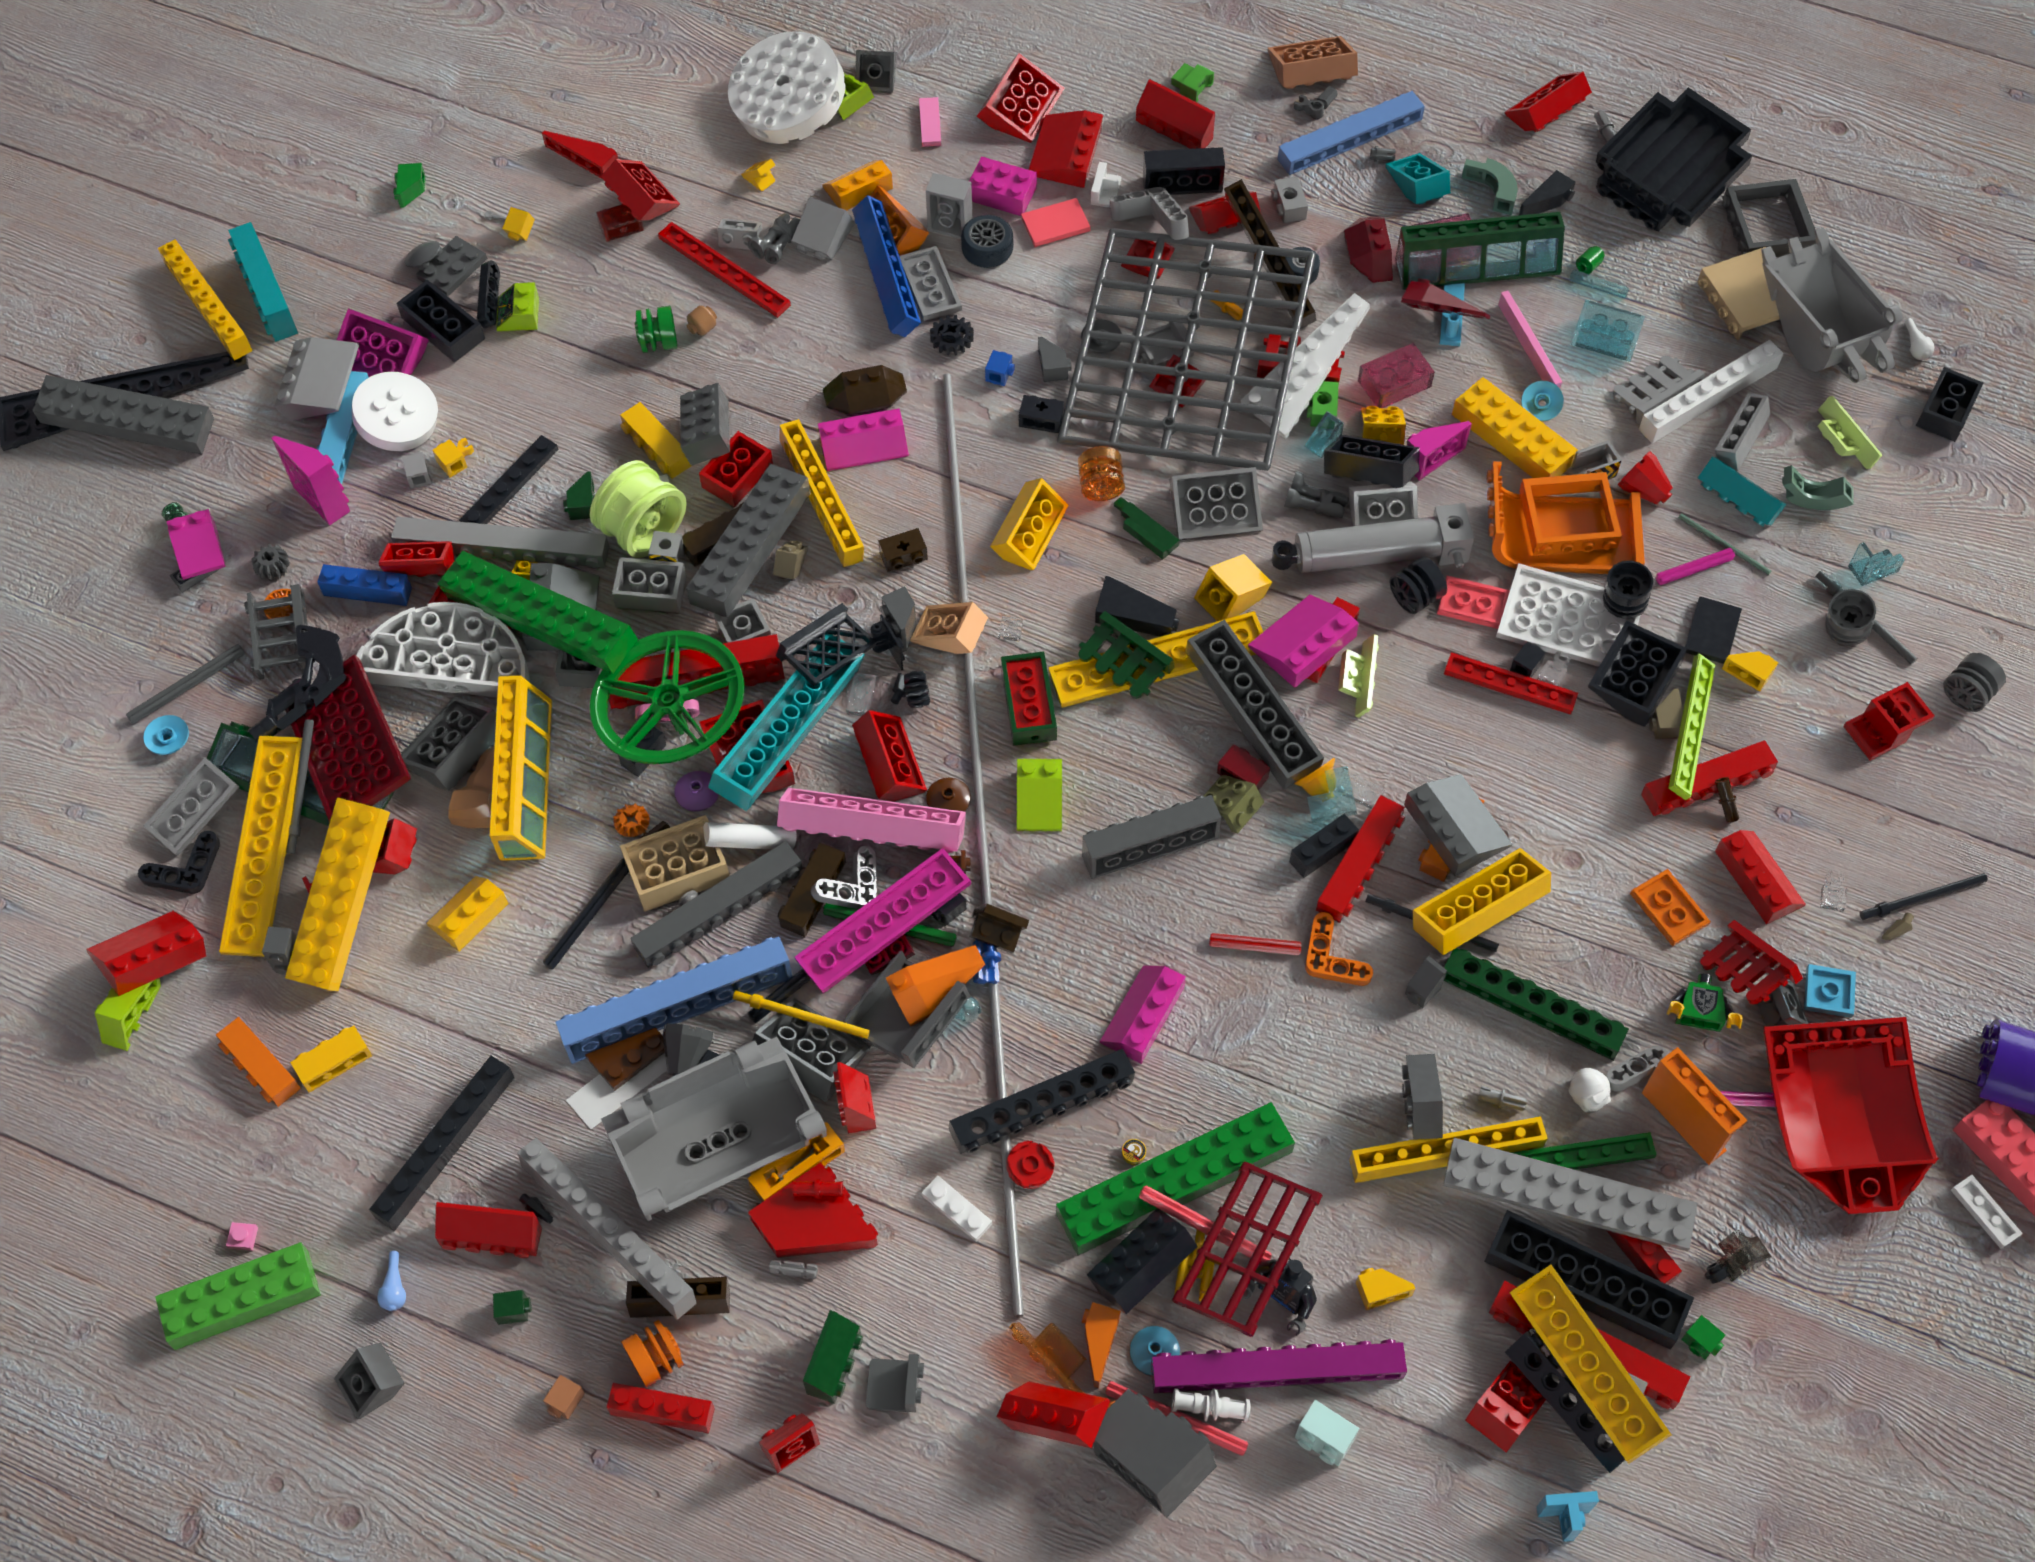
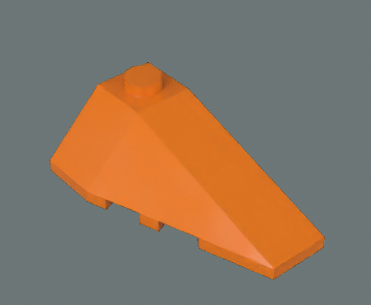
(905, 228)
(925, 984)

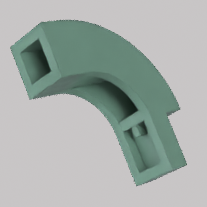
(1497, 178)
(1816, 495)

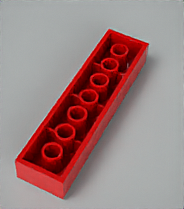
(754, 655)

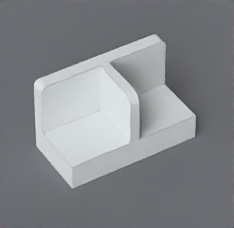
(1104, 186)

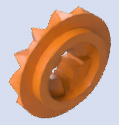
(631, 829)

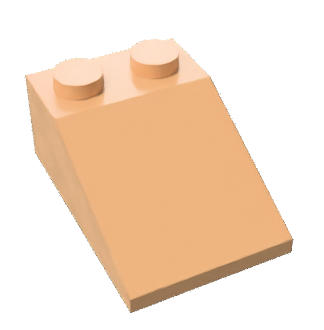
(950, 627)

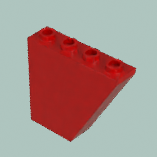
(812, 1225)

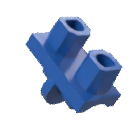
(991, 957)

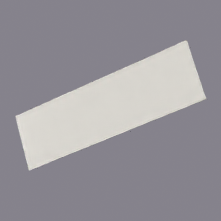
(599, 1099)

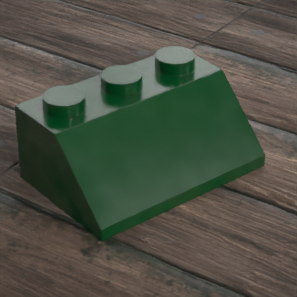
(832, 1358)

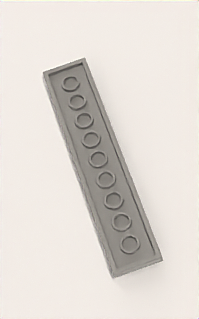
(1570, 1194)

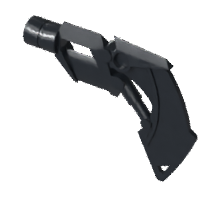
(316, 646)

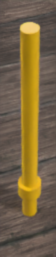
(756, 1001)

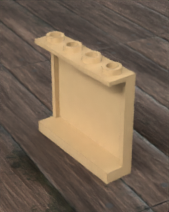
(1739, 292)

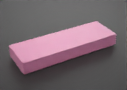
(930, 122)

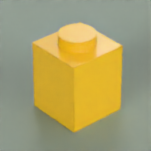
(518, 224)

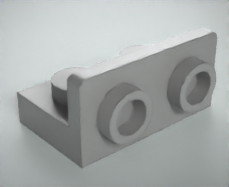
(737, 233)

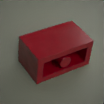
(1243, 766)

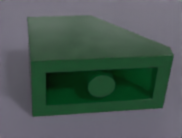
(580, 498)

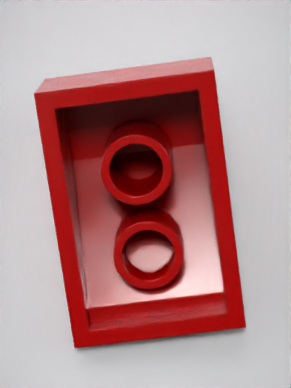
(790, 1441)

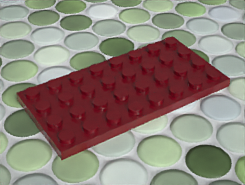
(352, 744)

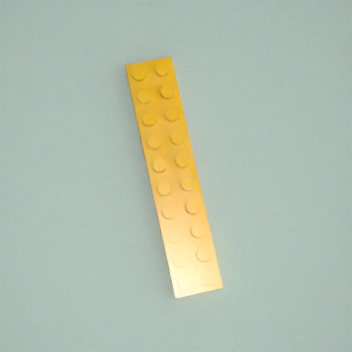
(1081, 682)
(261, 846)

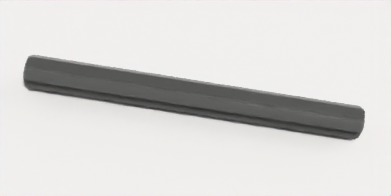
(185, 684)

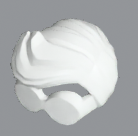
(1590, 1089)

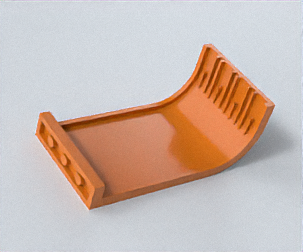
(1559, 518)

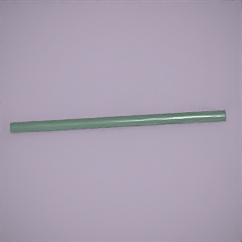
(1724, 544)

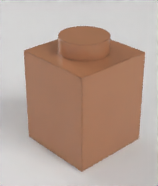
(563, 1398)

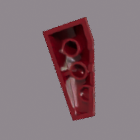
(1429, 297)

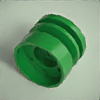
(656, 329)

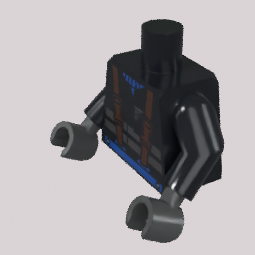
(1293, 1292)

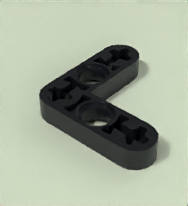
(189, 873)

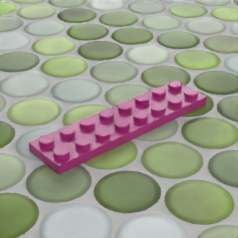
(882, 920)

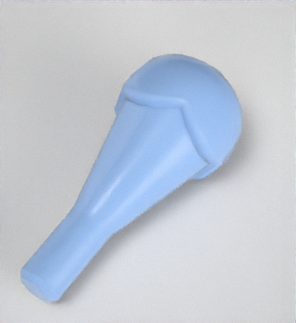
(392, 1294)

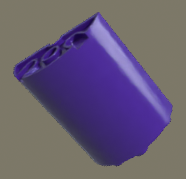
(2008, 1066)

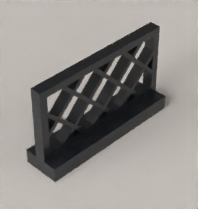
(811, 635)

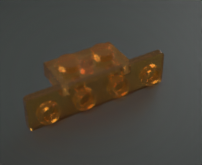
(1053, 1352)

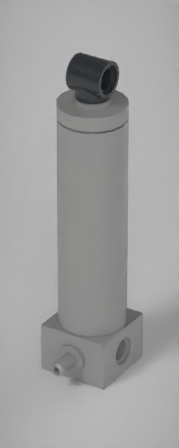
(1443, 536)

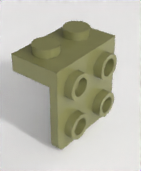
(1235, 800)

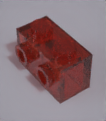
(618, 222)

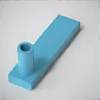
(1452, 323)

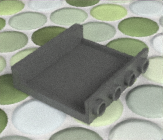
(889, 1027)

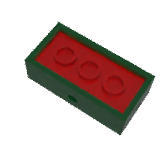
(1028, 698)

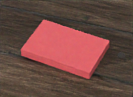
(1055, 222)
(1473, 602)

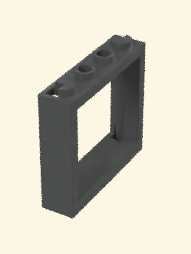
(1796, 204)

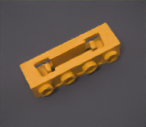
(765, 1179)

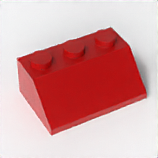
(1216, 214)
(417, 558)

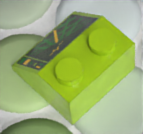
(518, 308)

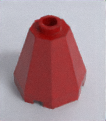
(1648, 479)

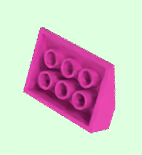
(381, 345)
(313, 478)
(1305, 638)

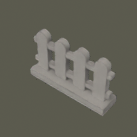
(1667, 387)

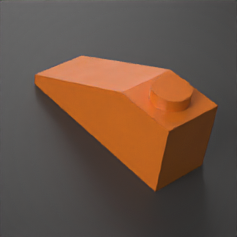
(1100, 1330)

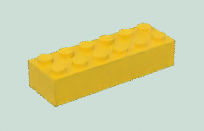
(1513, 431)
(1481, 901)

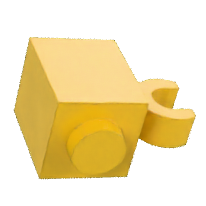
(452, 458)

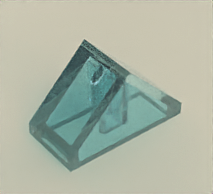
(1324, 434)

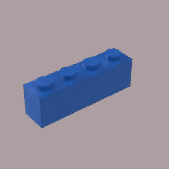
(364, 585)

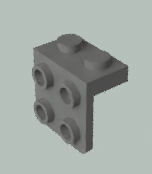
(894, 1384)

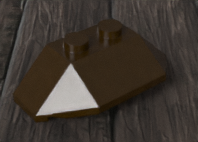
(864, 390)

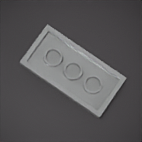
(930, 283)
(191, 806)

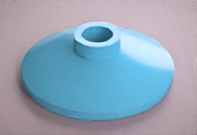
(1543, 391)
(162, 728)
(1140, 1346)

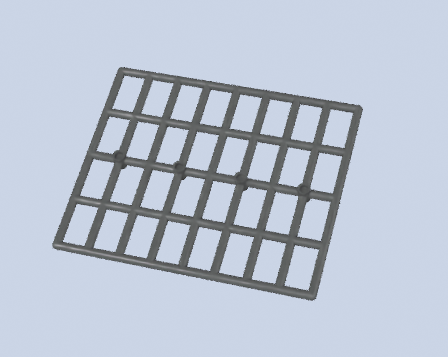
(1180, 370)

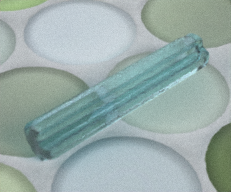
(1599, 284)

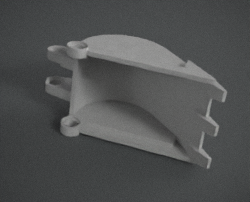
(1829, 308)

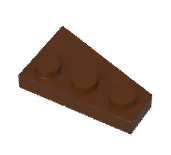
(628, 1057)

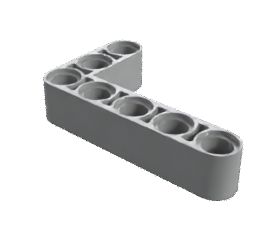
(1155, 202)

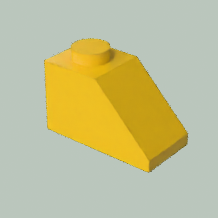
(1751, 668)
(1382, 1287)

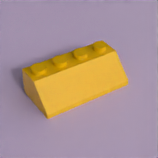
(1029, 524)

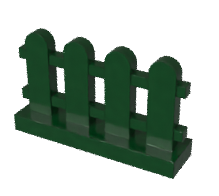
(1125, 638)

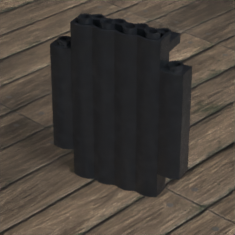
(1673, 159)

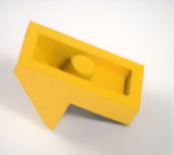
(760, 174)

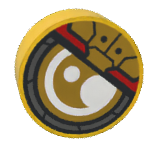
(1134, 1151)

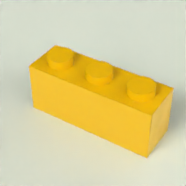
(331, 1058)

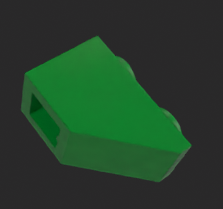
(410, 183)

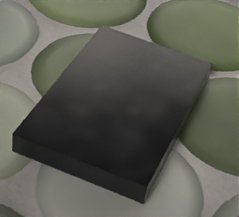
(1713, 629)

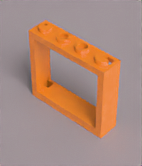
(1569, 485)

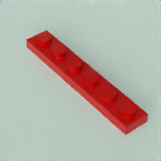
(1511, 683)

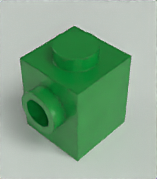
(1704, 1338)

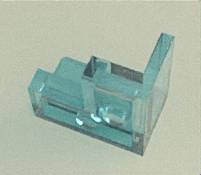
(1872, 567)
(1338, 800)

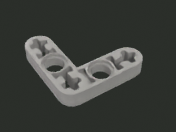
(853, 890)
(1632, 1077)

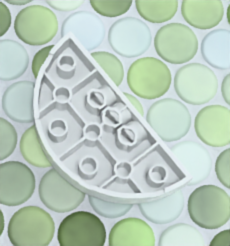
(443, 650)

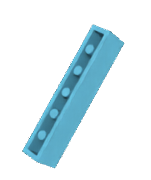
(340, 432)

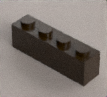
(703, 539)
(801, 906)
(710, 1293)

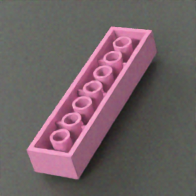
(871, 820)

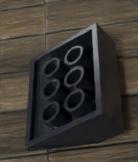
(1637, 672)

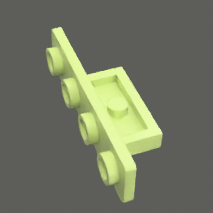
(1846, 434)
(1358, 674)

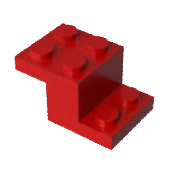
(1888, 721)

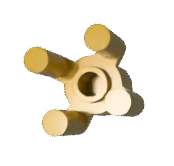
(1205, 1273)

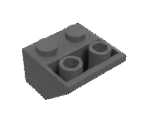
(900, 611)

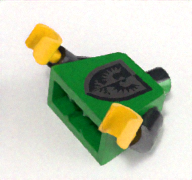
(1703, 1006)

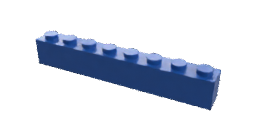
(886, 266)

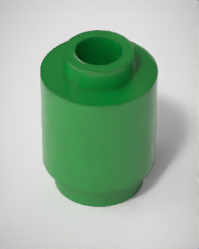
(1590, 259)

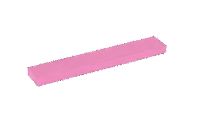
(1528, 339)

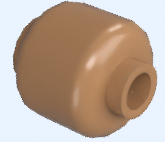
(701, 320)

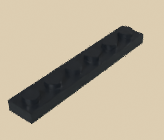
(511, 482)

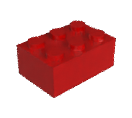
(736, 472)

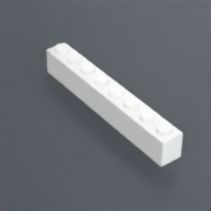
(1710, 391)

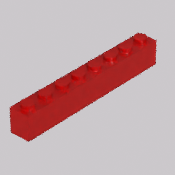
(1664, 1382)

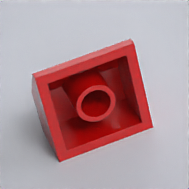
(395, 848)

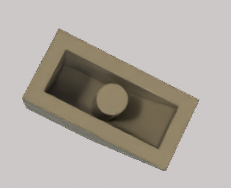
(1667, 717)

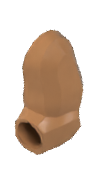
(472, 804)

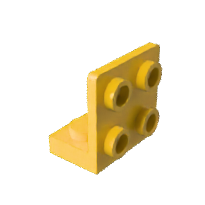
(1383, 424)

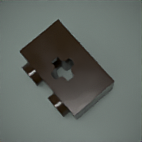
(903, 550)

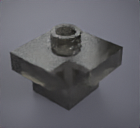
(1742, 1254)

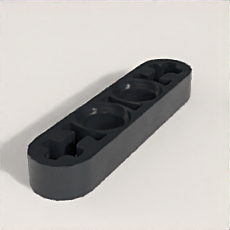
(488, 294)

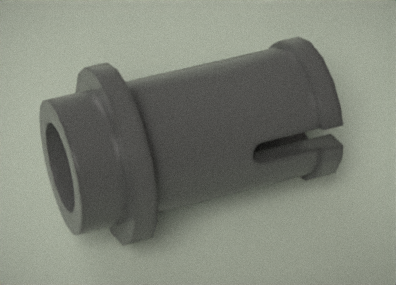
(1382, 154)

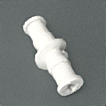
(1210, 1405)

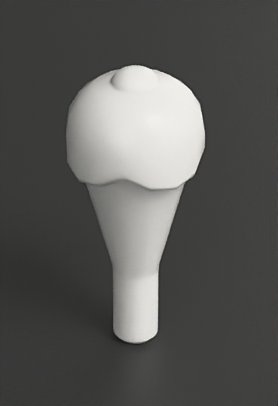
(1921, 346)

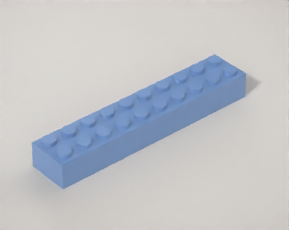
(675, 998)

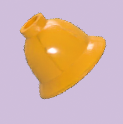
(1316, 782)

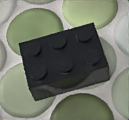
(1949, 404)

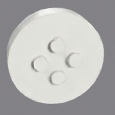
(394, 411)

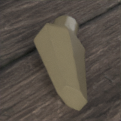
(1899, 927)

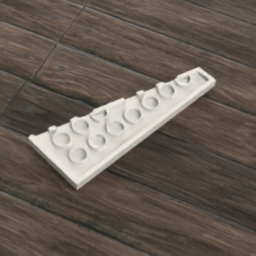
(1310, 364)

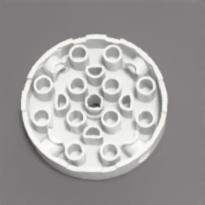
(786, 87)

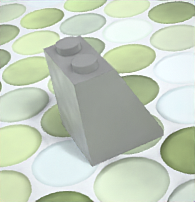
(822, 229)

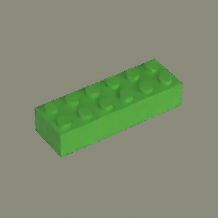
(237, 1296)

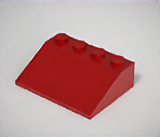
(1020, 100)
(1067, 147)
(743, 721)
(148, 952)

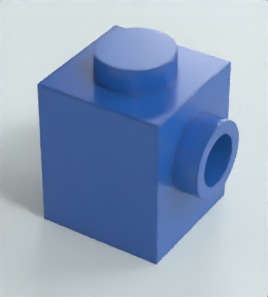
(999, 368)

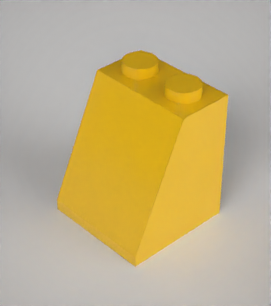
(1232, 587)

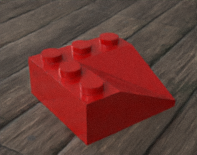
(638, 189)

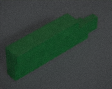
(1146, 529)

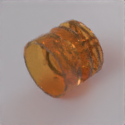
(1101, 473)

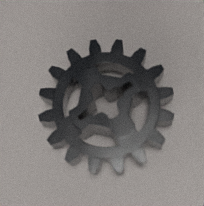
(951, 335)

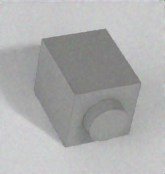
(416, 470)

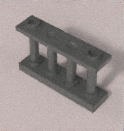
(298, 617)

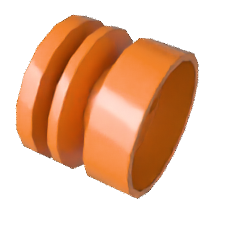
(653, 1353)

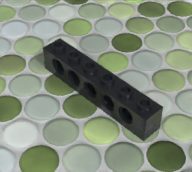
(1558, 1397)

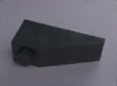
(1549, 194)

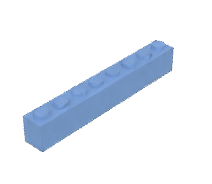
(1350, 132)

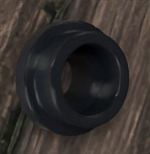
(1716, 1272)

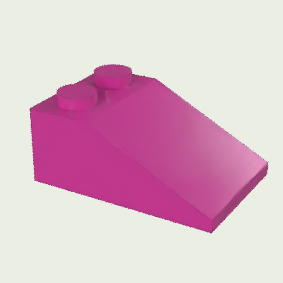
(1439, 445)
(196, 544)

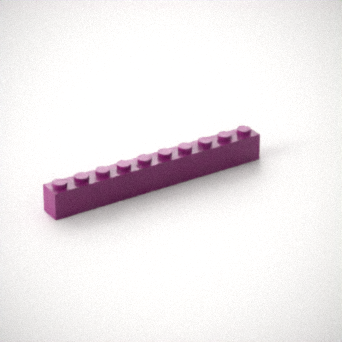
(1278, 1367)

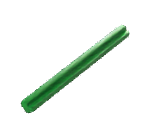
(917, 931)

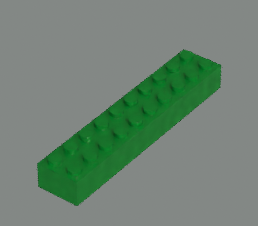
(539, 612)
(1179, 1174)

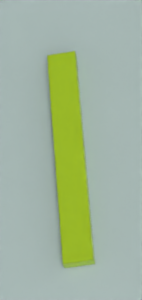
(1692, 727)

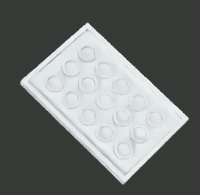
(1559, 616)

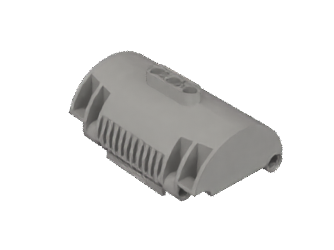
(710, 1104)

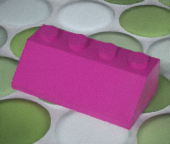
(863, 439)
(1144, 1011)

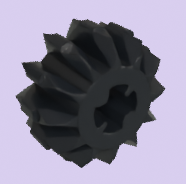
(916, 689)

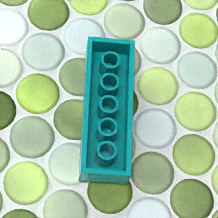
(261, 282)

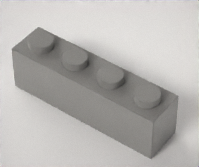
(1743, 430)

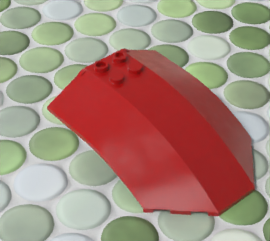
(1851, 1110)

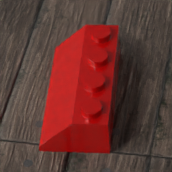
(1550, 101)
(1175, 116)
(888, 756)
(1758, 875)
(487, 1229)
(1054, 1413)

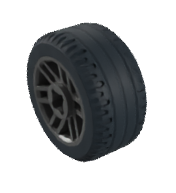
(987, 241)

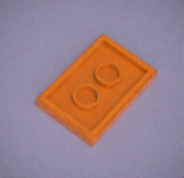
(1670, 907)

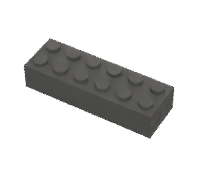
(1151, 836)

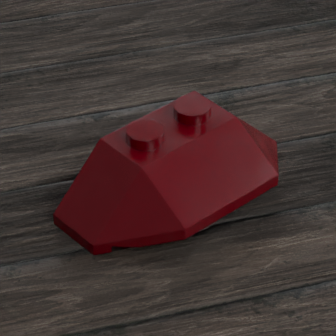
(1370, 248)

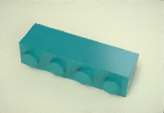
(1741, 491)

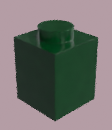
(511, 1307)

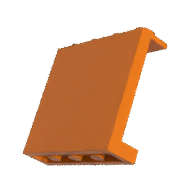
(1693, 1105)

